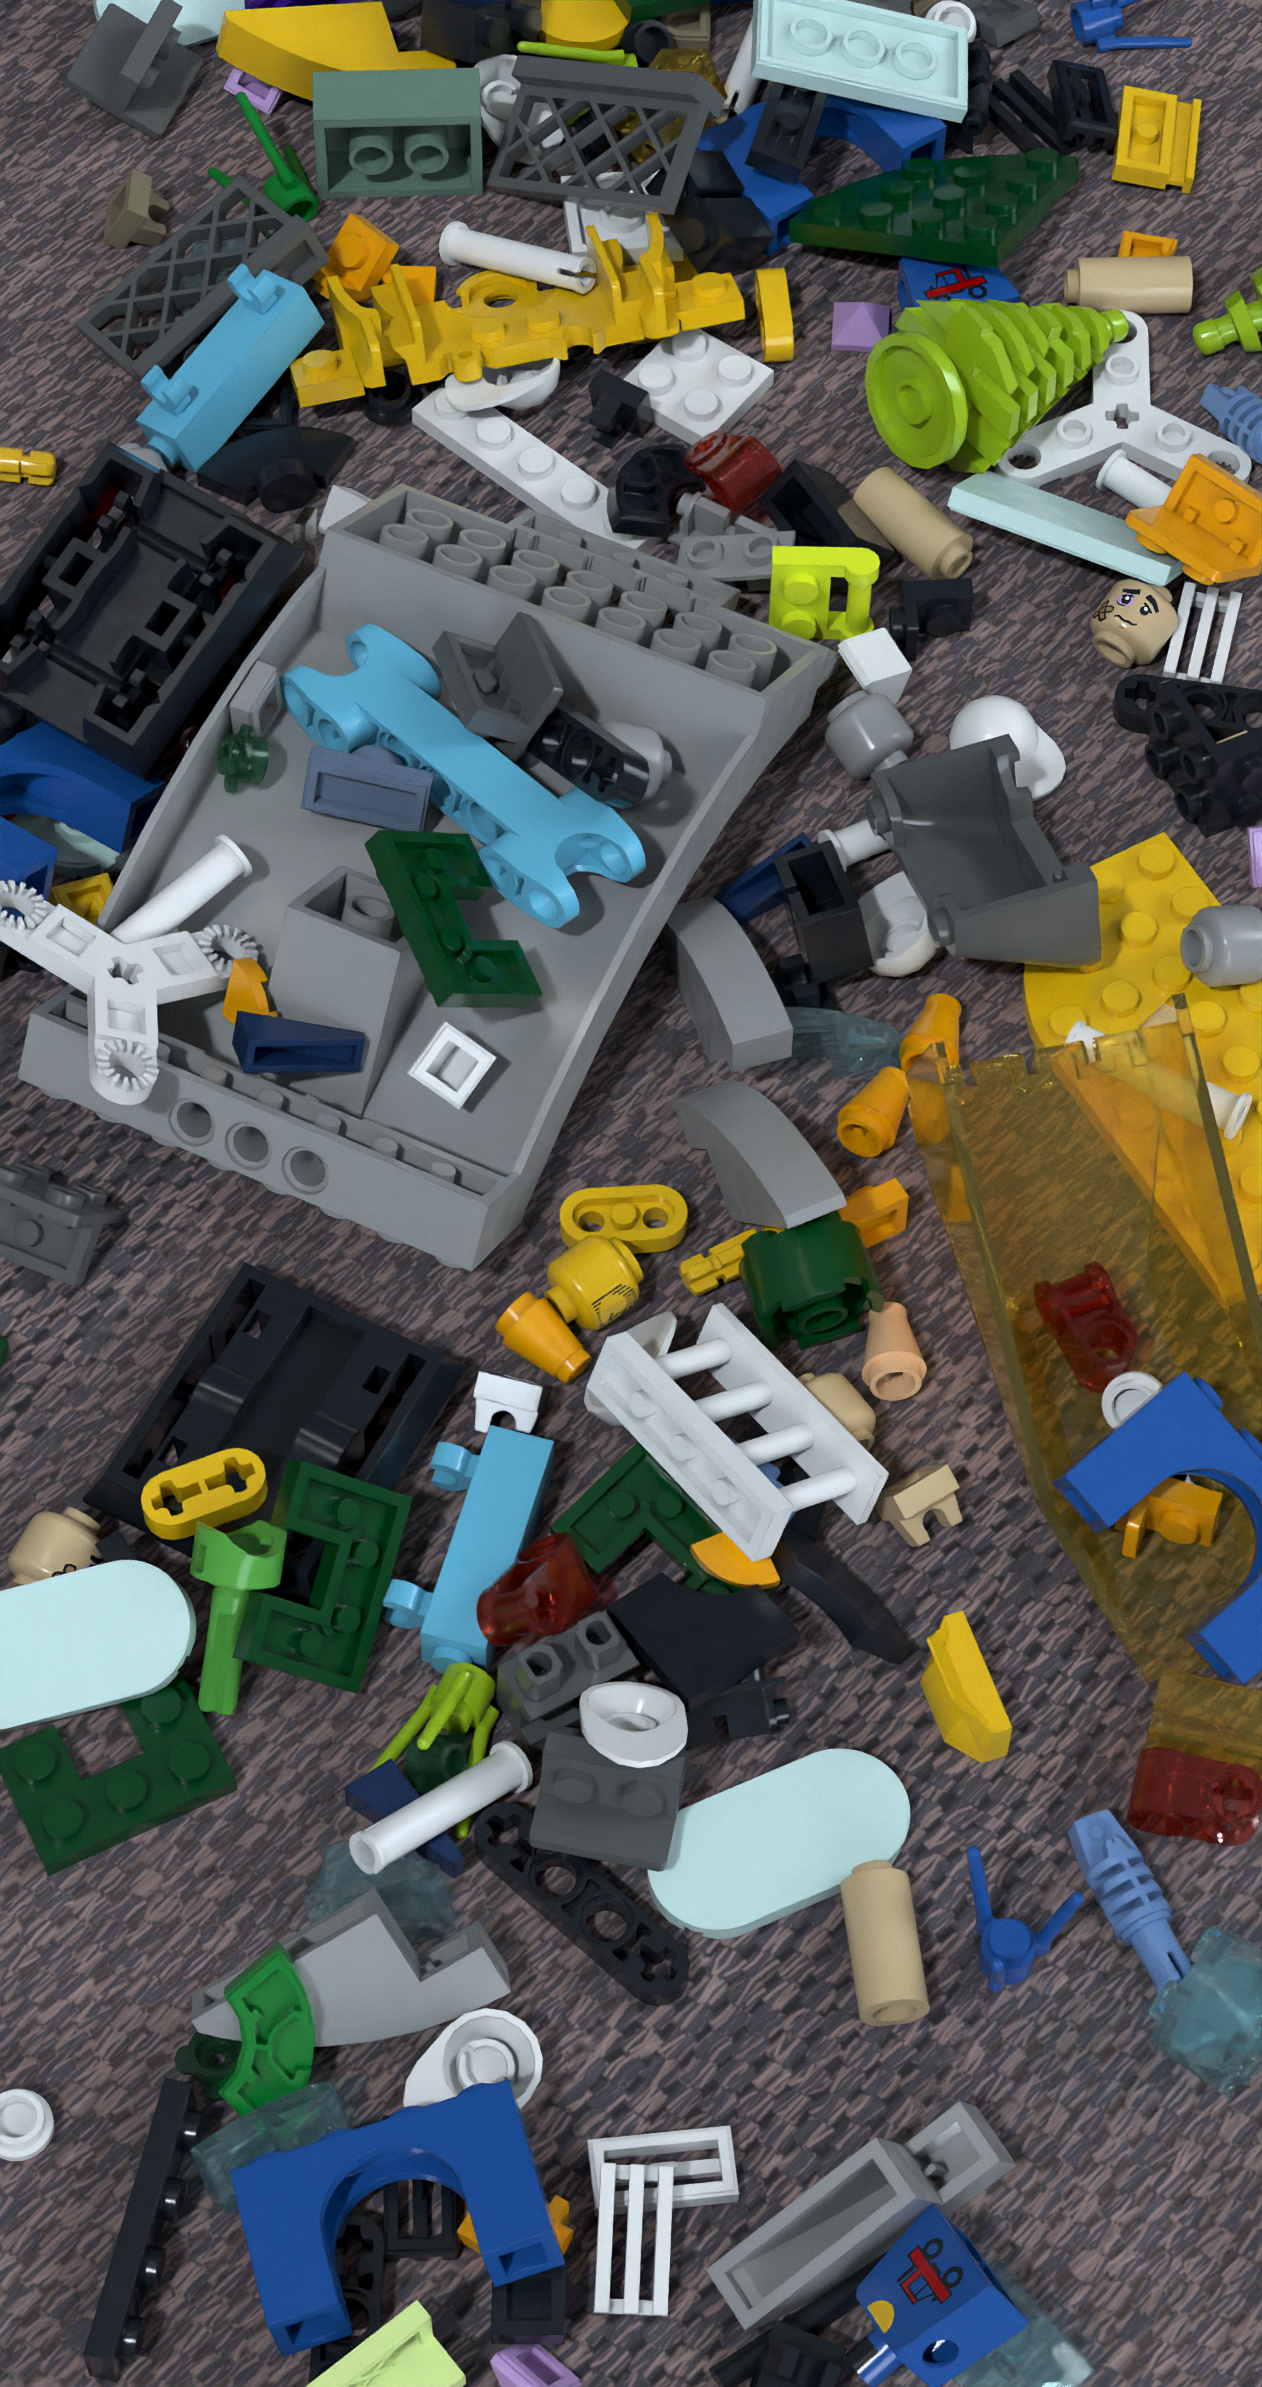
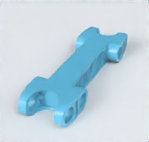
(524, 829)

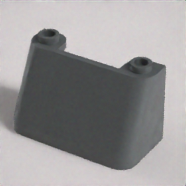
(984, 860)

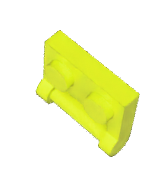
(802, 590)

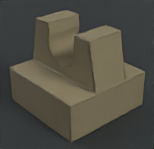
(135, 213)

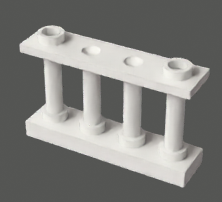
(706, 1462)

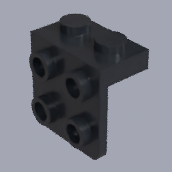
(1210, 781)

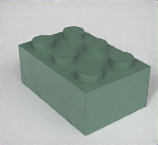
(397, 132)

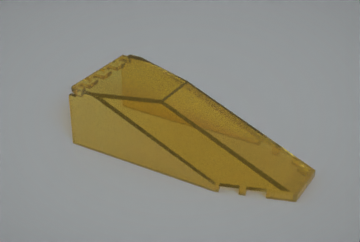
(1122, 1172)

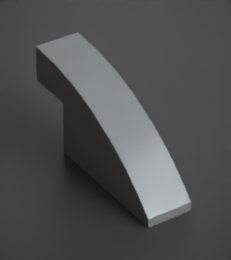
(725, 986)
(757, 1156)
(371, 1980)
(858, 2214)

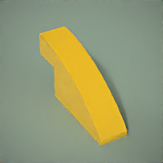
(292, 42)

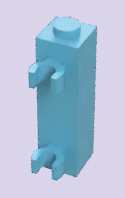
(228, 369)
(493, 1528)

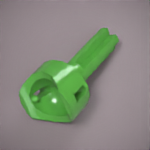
(235, 1566)

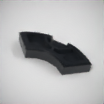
(237, 465)
(646, 488)
(840, 1595)

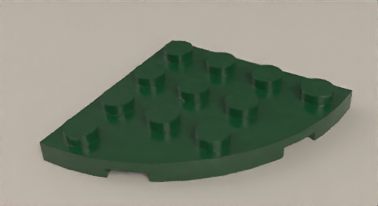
(941, 209)

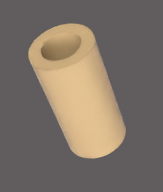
(1131, 284)
(914, 525)
(884, 1945)

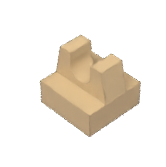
(913, 1496)

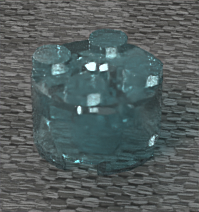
(1215, 2013)

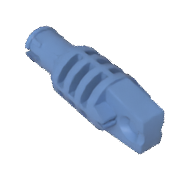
(1238, 416)
(1128, 1895)

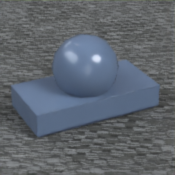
(367, 788)

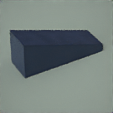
(758, 888)
(294, 1046)
(387, 1791)

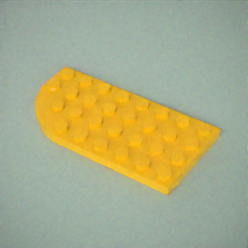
(1143, 908)

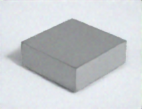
(257, 700)

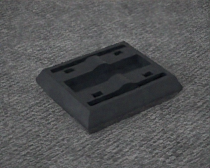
(136, 610)
(283, 1396)

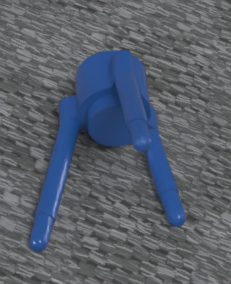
(1099, 19)
(1008, 1943)

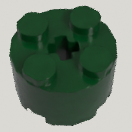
(809, 1282)

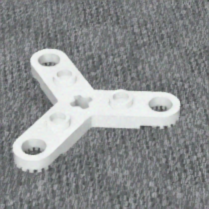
(1091, 435)
(119, 1013)

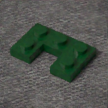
(423, 881)
(639, 1500)
(361, 1540)
(80, 1818)

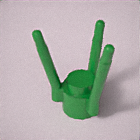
(287, 186)

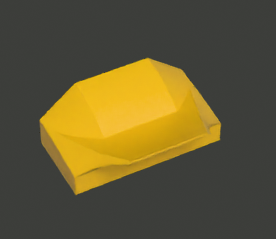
(964, 1693)

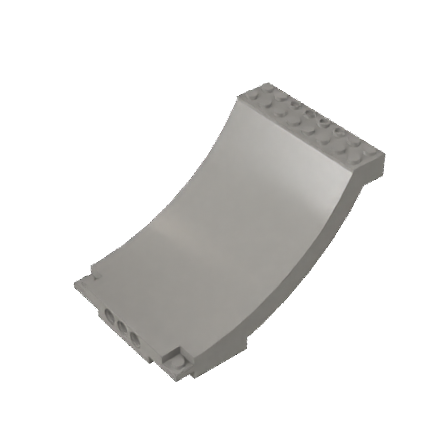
(324, 930)

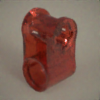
(732, 468)
(1084, 1316)
(536, 1592)
(1187, 1797)

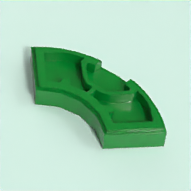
(274, 2030)

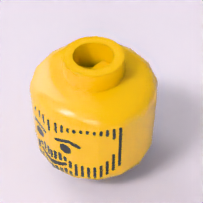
(594, 1282)

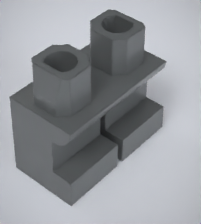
(544, 1679)

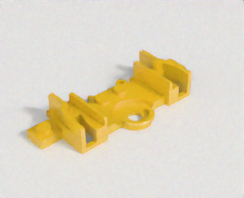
(535, 327)

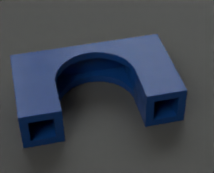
(880, 131)
(68, 783)
(1174, 1436)
(301, 2197)

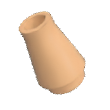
(892, 1357)

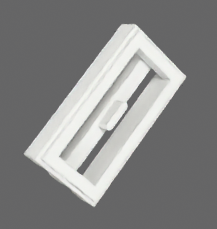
(1209, 602)
(671, 2142)
(636, 2175)

